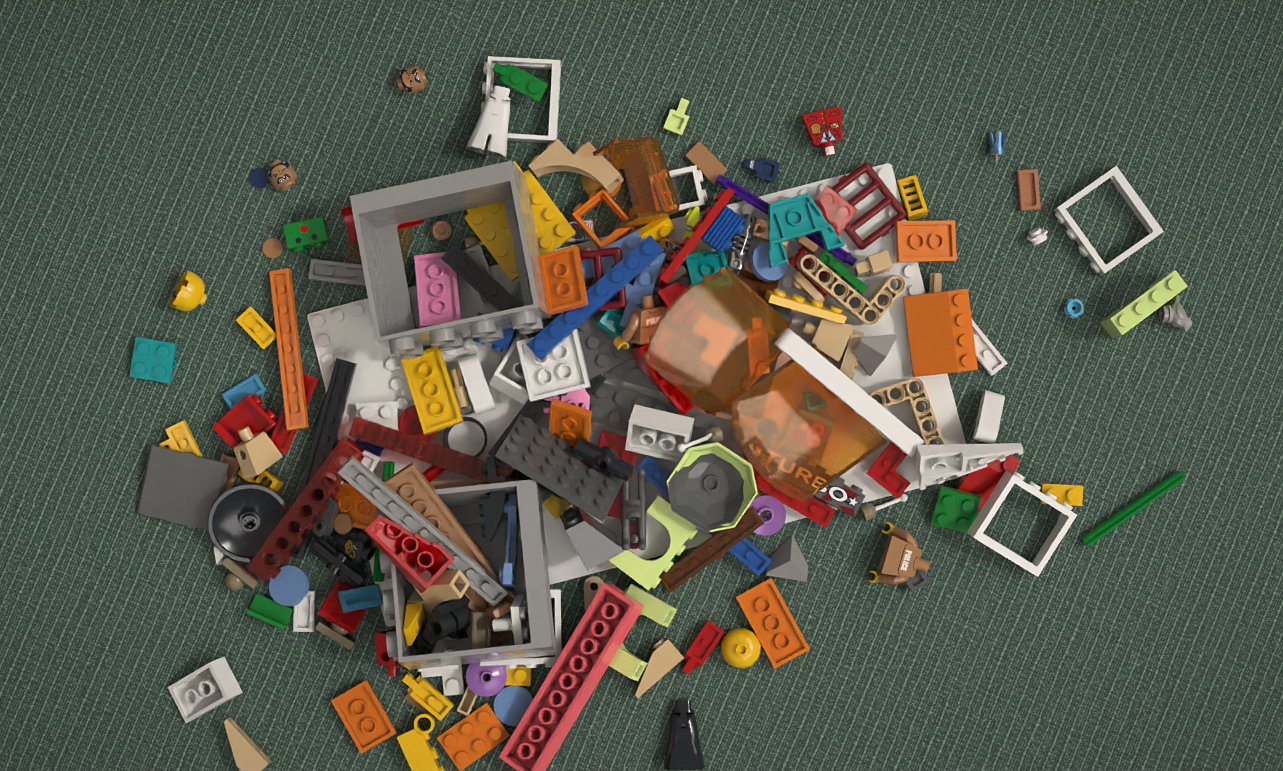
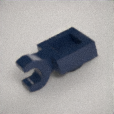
(765, 169)

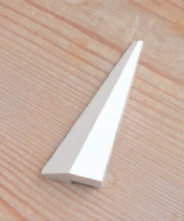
(946, 460)

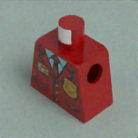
(824, 129)

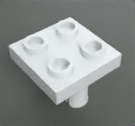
(515, 620)

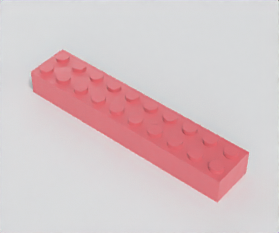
(572, 679)

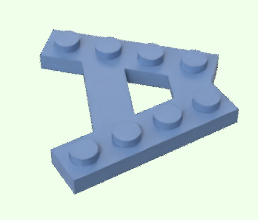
(645, 280)
(508, 573)

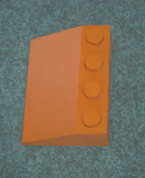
(940, 332)

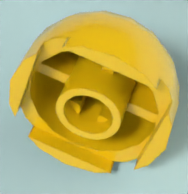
(188, 292)
(740, 648)

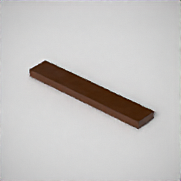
(710, 550)

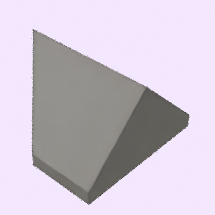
(873, 351)
(788, 562)

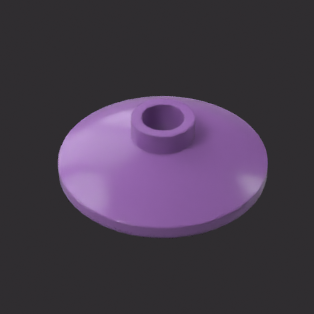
(776, 514)
(484, 688)

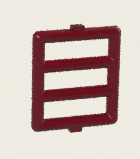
(889, 199)
(597, 256)

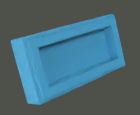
(237, 393)
(360, 598)

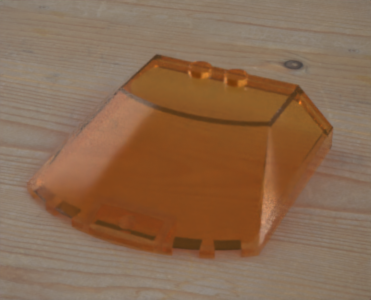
(715, 340)
(800, 432)

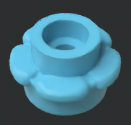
(1074, 313)

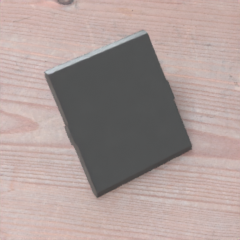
(180, 486)

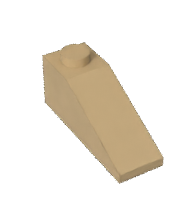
(661, 661)
(245, 751)

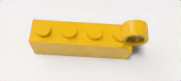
(417, 747)

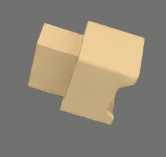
(874, 264)

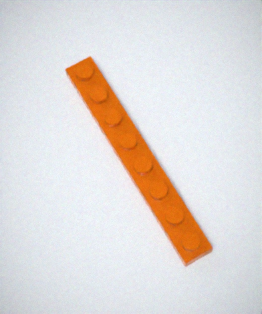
(289, 349)

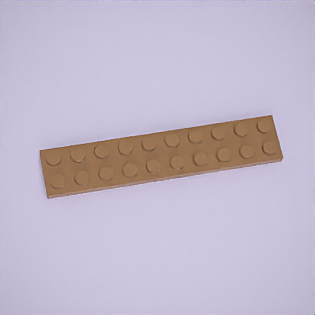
(418, 492)

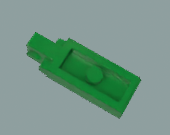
(521, 81)
(843, 272)

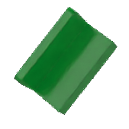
(270, 611)

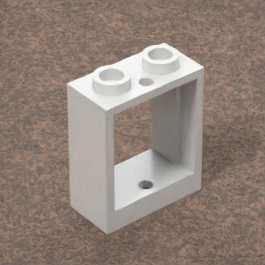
(701, 194)

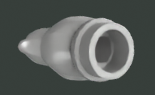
(1175, 315)

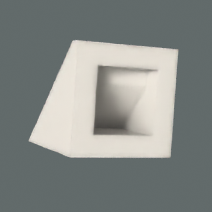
(219, 556)

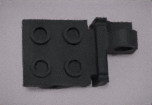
(444, 622)

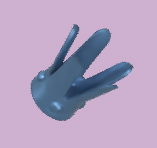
(997, 148)

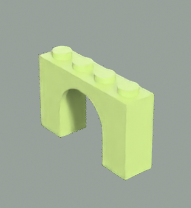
(1157, 295)
(648, 571)
(654, 609)

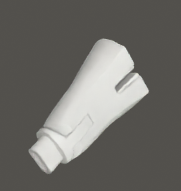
(492, 127)

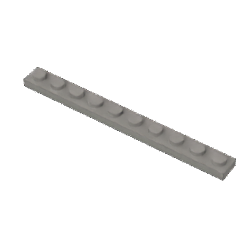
(411, 520)

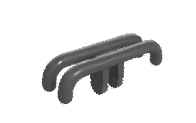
(634, 510)

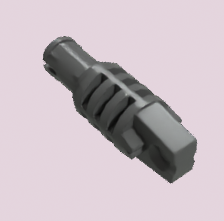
(741, 244)

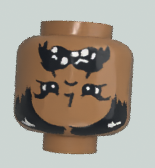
(411, 79)
(282, 175)
(669, 246)

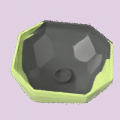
(711, 487)

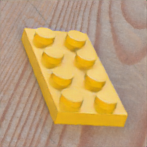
(432, 391)

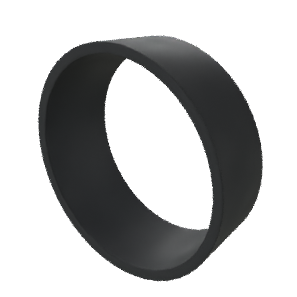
(447, 430)

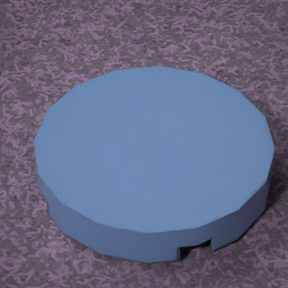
(760, 262)
(289, 586)
(512, 704)

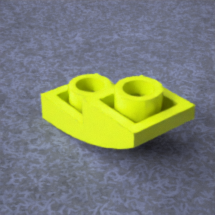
(692, 218)

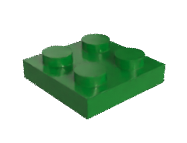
(955, 509)

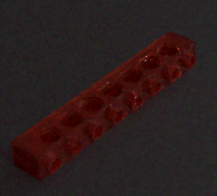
(422, 449)
(260, 564)

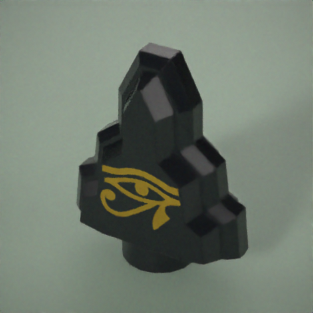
(355, 545)

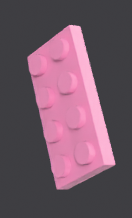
(436, 290)

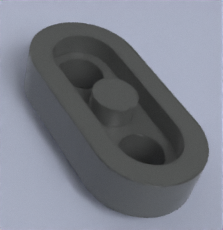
(326, 519)

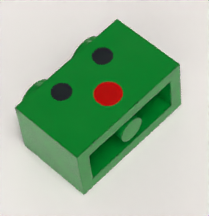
(306, 234)

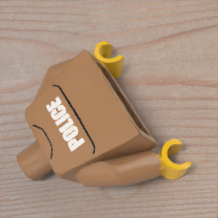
(641, 323)
(900, 558)

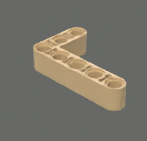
(848, 292)
(913, 398)

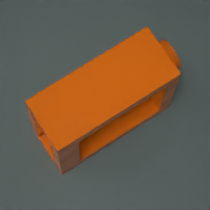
(594, 199)

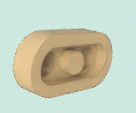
(801, 282)
(589, 594)

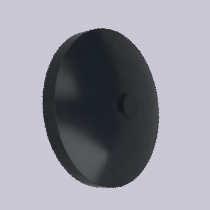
(245, 519)

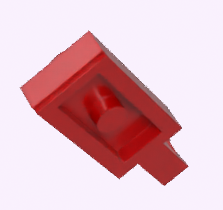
(702, 646)

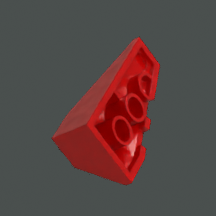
(676, 397)
(412, 555)

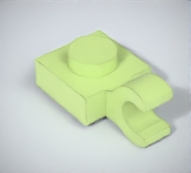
(677, 119)

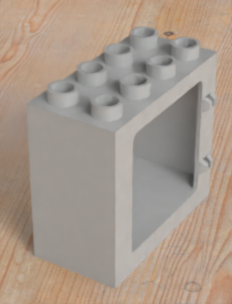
(376, 225)
(464, 505)

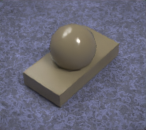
(238, 576)
(479, 630)
(336, 633)

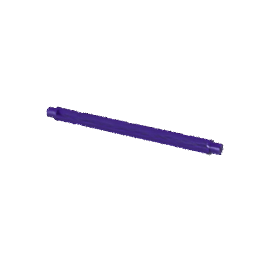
(763, 206)

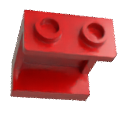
(245, 413)

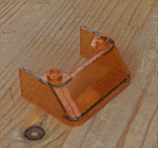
(647, 176)

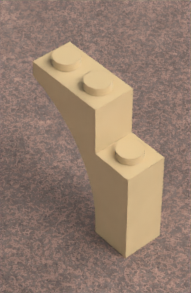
(559, 158)
(447, 586)

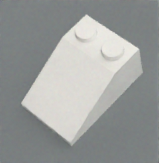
(510, 376)
(205, 689)

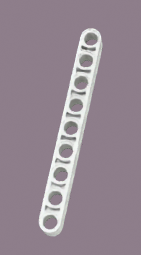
(848, 392)

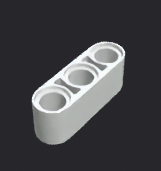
(476, 383)
(989, 417)

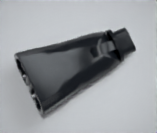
(683, 742)

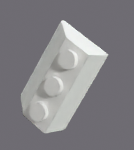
(658, 433)

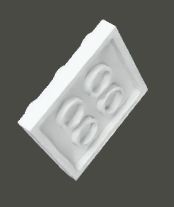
(557, 372)

